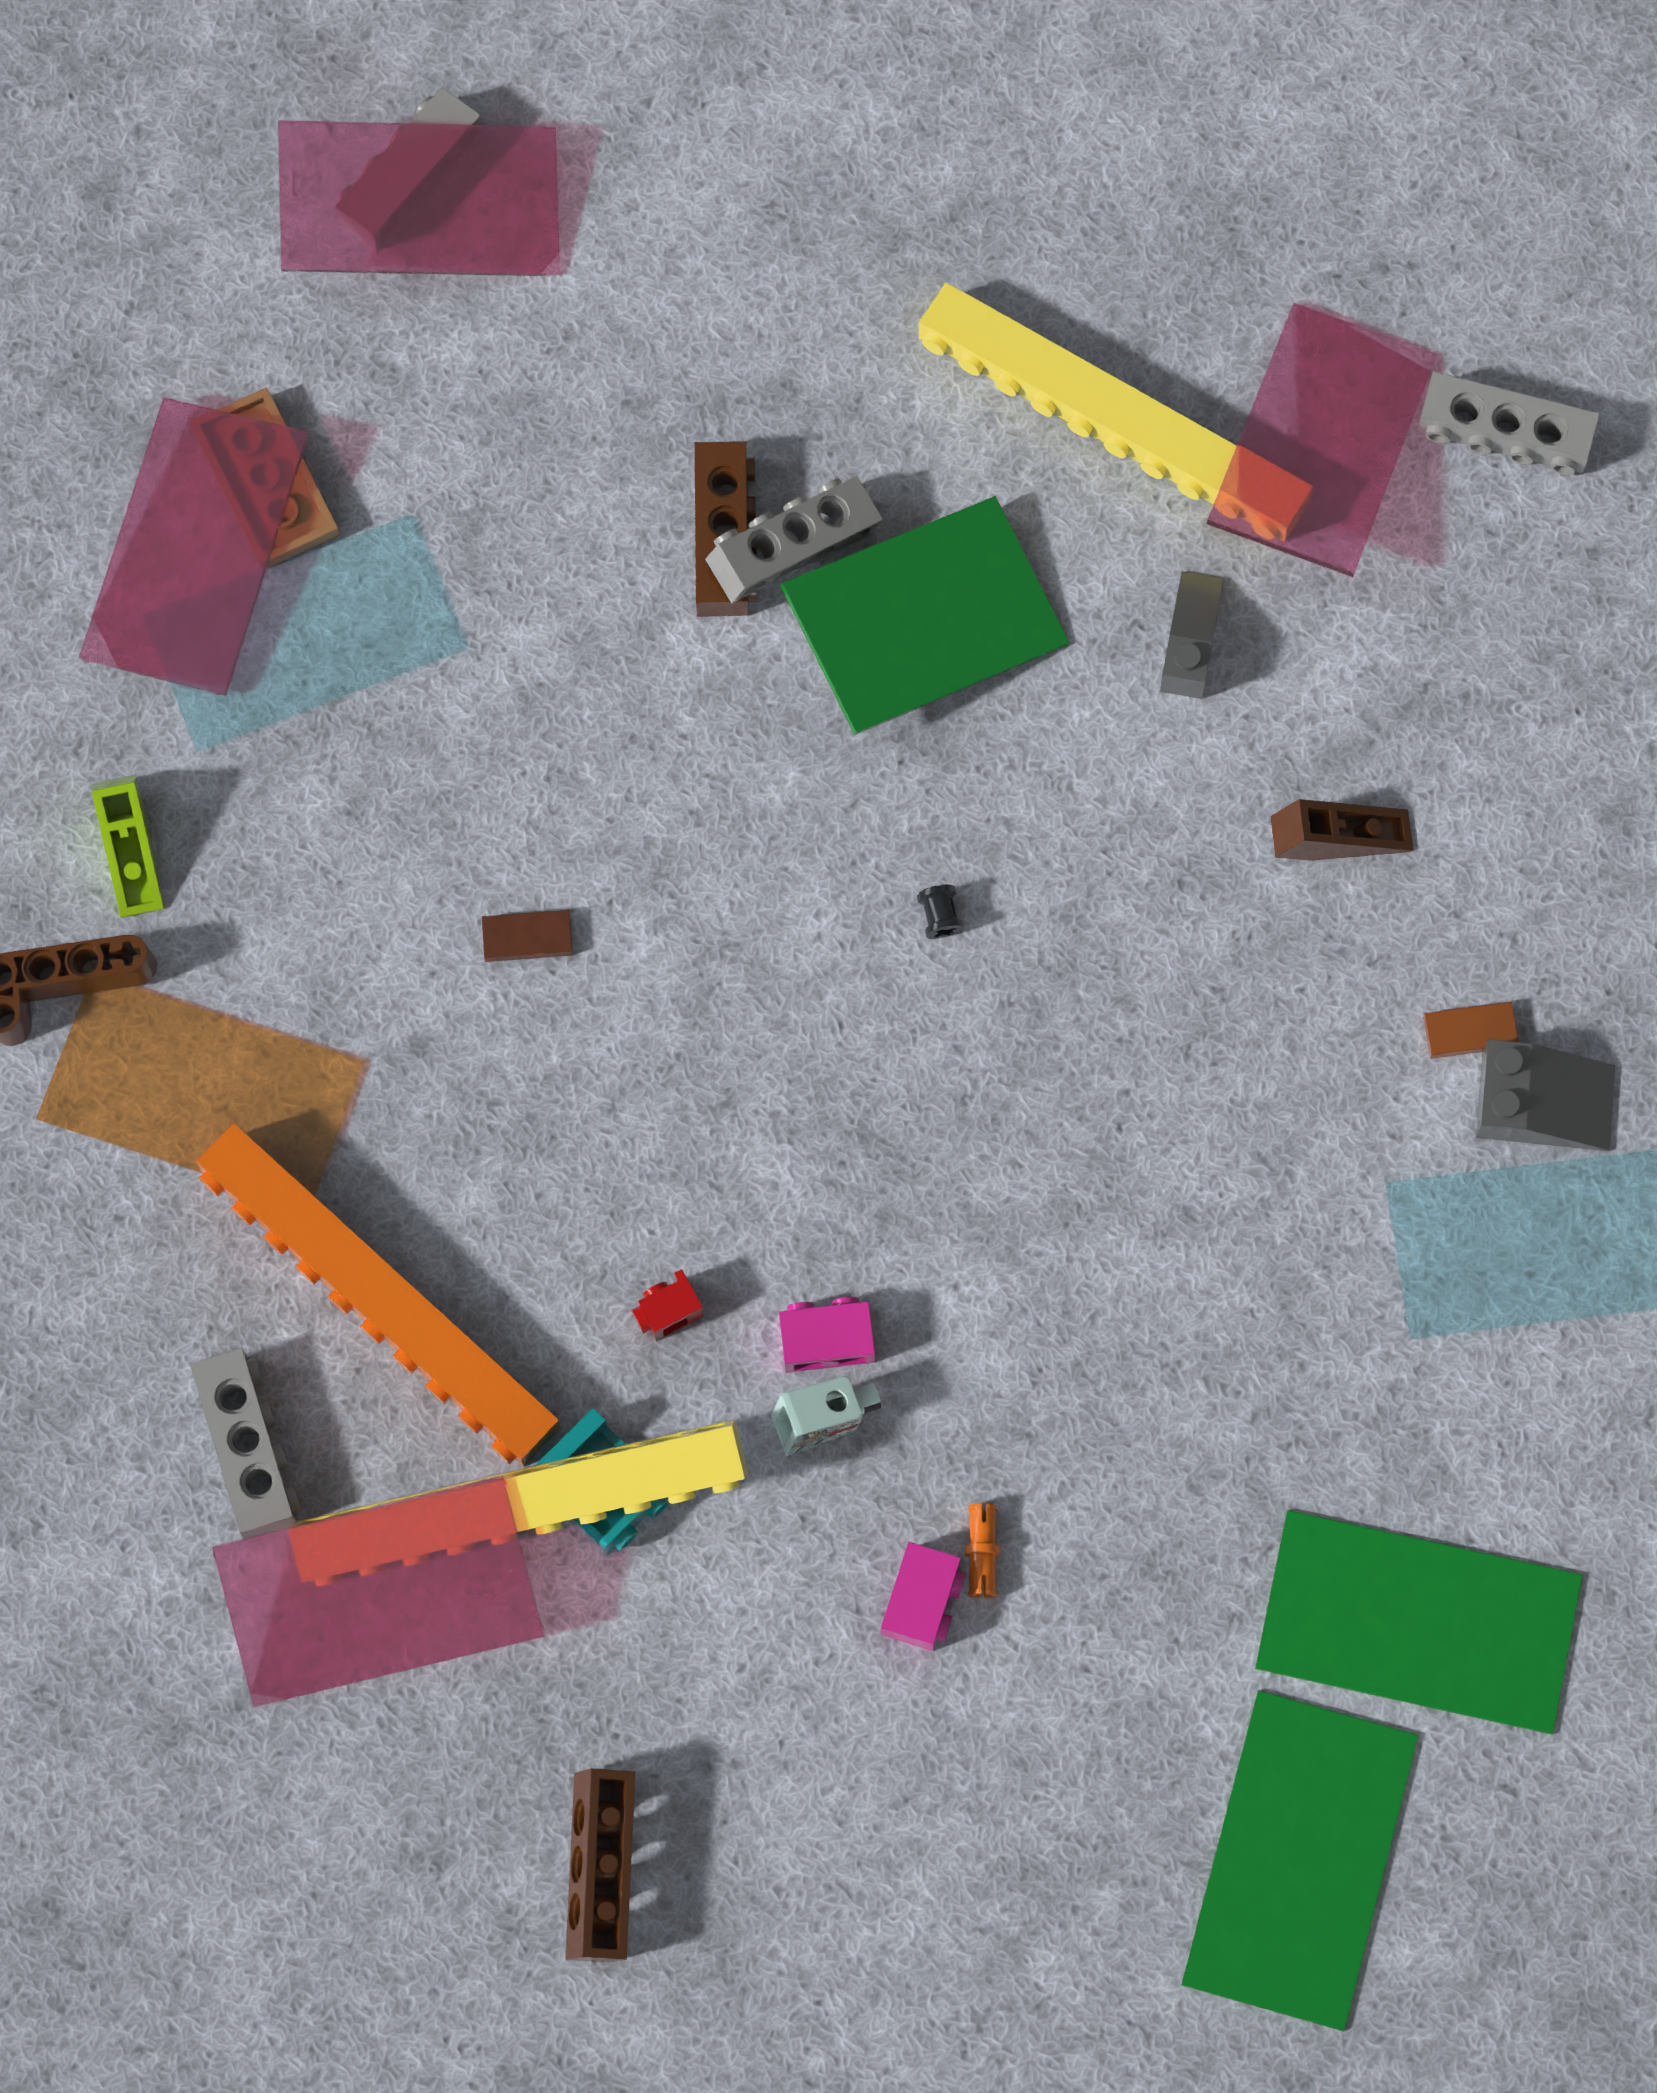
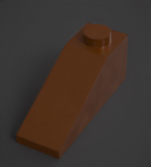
(1339, 830)

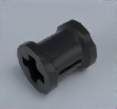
(940, 911)

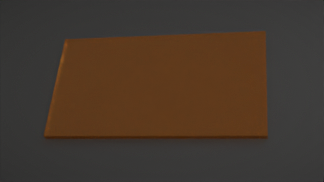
(179, 1076)

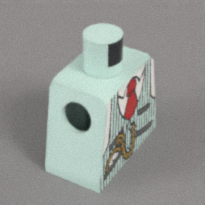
(807, 1421)

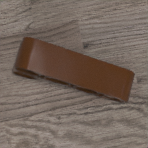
(67, 977)

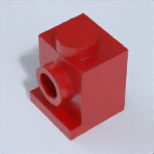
(668, 1307)

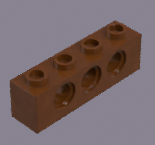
(715, 466)
(600, 1865)

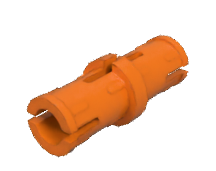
(982, 1550)

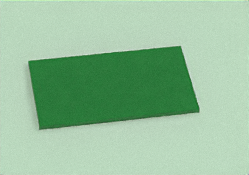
(1419, 1622)
(1300, 1860)

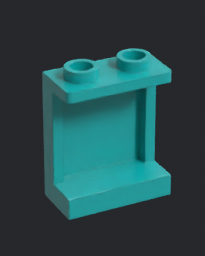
(589, 1436)

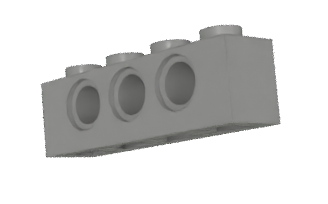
(1527, 413)
(744, 573)
(215, 1380)

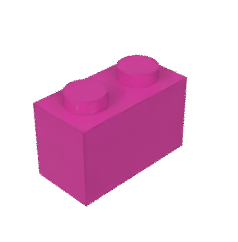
(826, 1335)
(921, 1597)

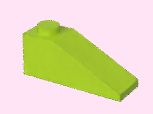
(127, 845)

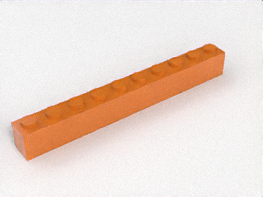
(378, 1295)

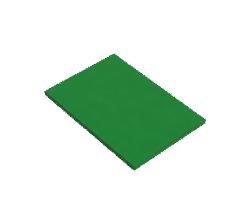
(924, 615)

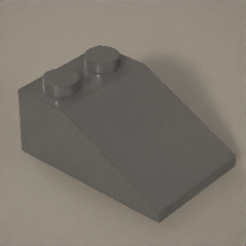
(1544, 1097)

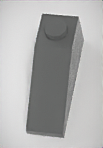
(1191, 635)

